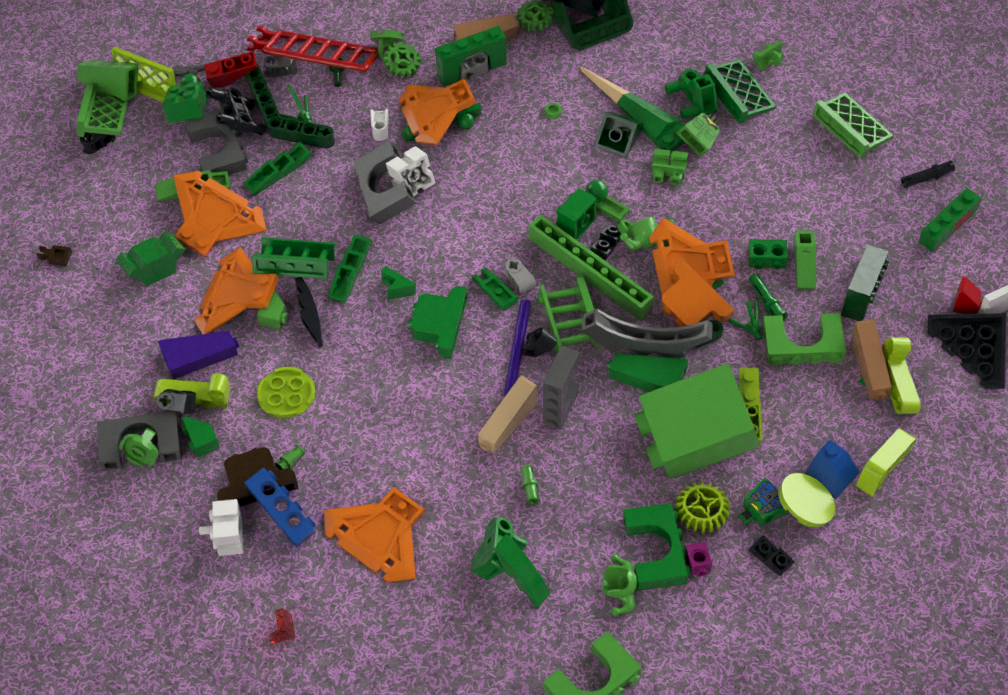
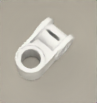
(379, 124)

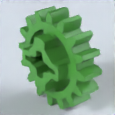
(535, 15)
(402, 62)

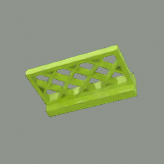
(150, 87)

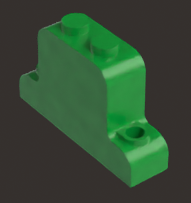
(439, 319)

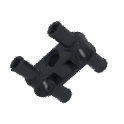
(235, 111)

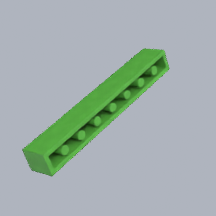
(591, 266)

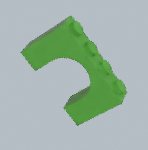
(782, 350)
(614, 657)

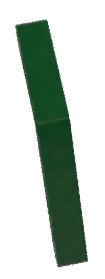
(282, 127)

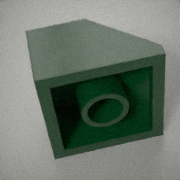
(617, 134)

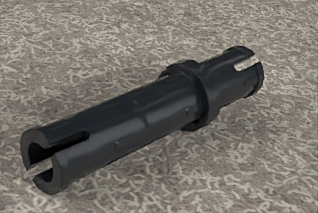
(924, 175)

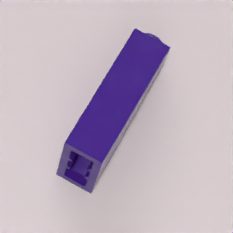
(196, 352)

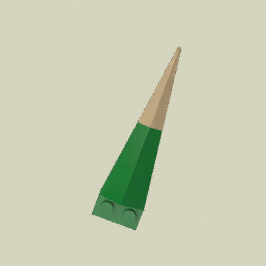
(657, 124)

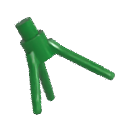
(304, 114)
(752, 326)

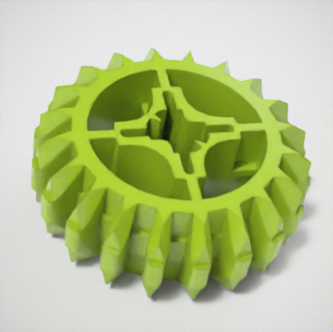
(715, 500)

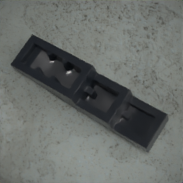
(309, 313)

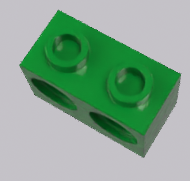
(767, 253)

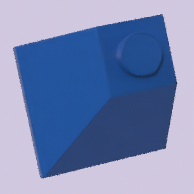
(833, 468)

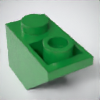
(201, 436)

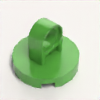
(386, 39)
(140, 448)

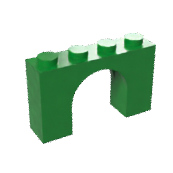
(451, 55)
(662, 521)

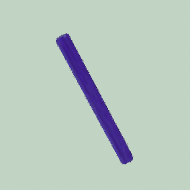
(517, 346)

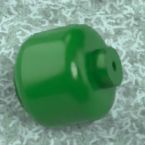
(407, 134)

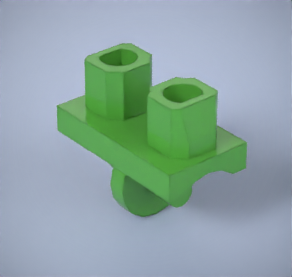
(770, 55)

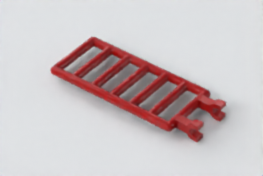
(273, 37)

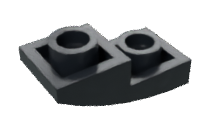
(607, 241)
(772, 557)

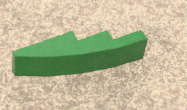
(280, 167)
(349, 268)
(519, 567)

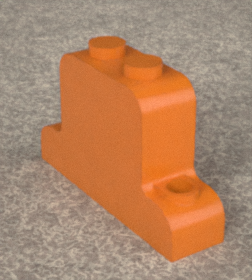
(693, 299)

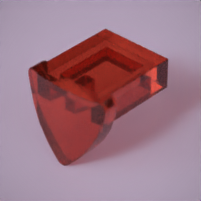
(285, 627)

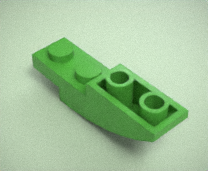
(167, 190)

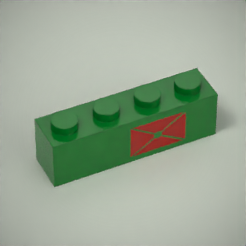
(949, 220)

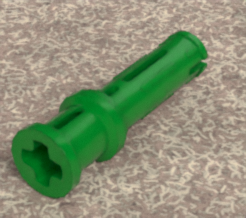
(771, 304)

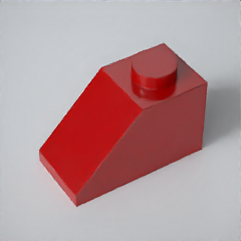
(967, 298)

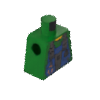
(762, 504)

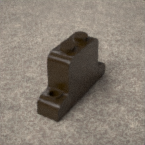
(245, 465)

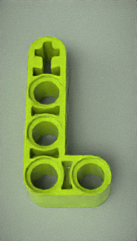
(903, 389)
(207, 394)
(885, 461)

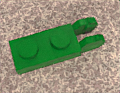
(495, 289)

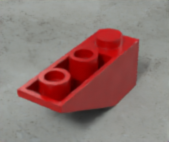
(228, 70)

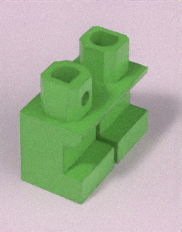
(675, 170)

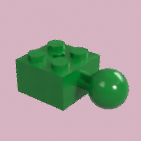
(186, 100)
(580, 208)

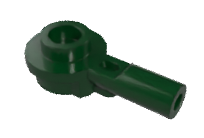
(337, 74)

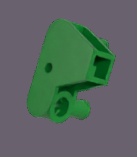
(699, 91)
(485, 561)

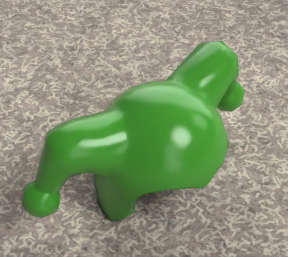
(640, 234)
(620, 584)

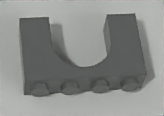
(231, 157)
(369, 171)
(558, 389)
(112, 432)

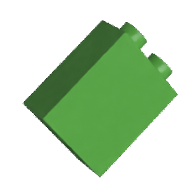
(696, 422)

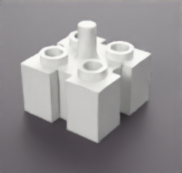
(411, 170)
(225, 528)

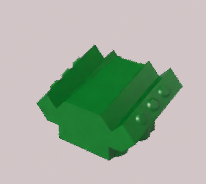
(152, 258)

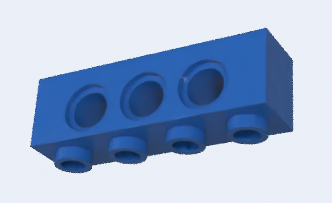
(295, 534)

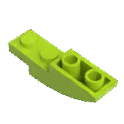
(751, 395)

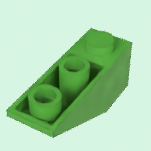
(805, 259)

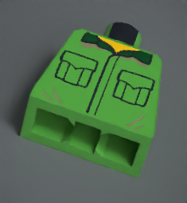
(700, 133)

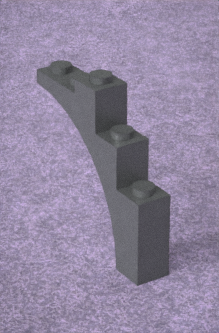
(644, 340)

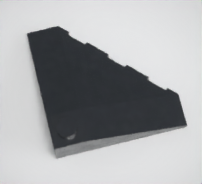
(977, 341)

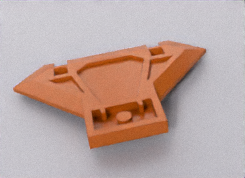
(432, 109)
(213, 213)
(709, 260)
(234, 291)
(378, 534)

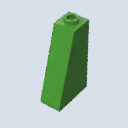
(110, 77)

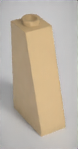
(509, 414)

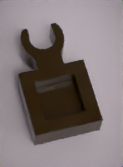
(57, 255)

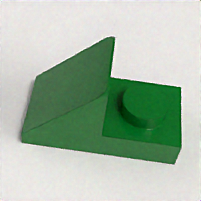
(398, 285)

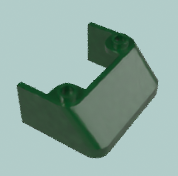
(612, 23)

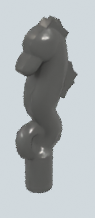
(191, 69)

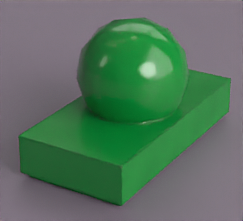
(466, 117)

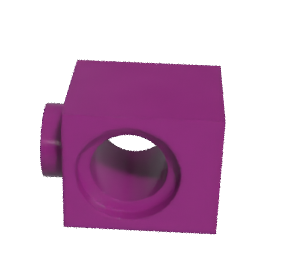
(698, 551)

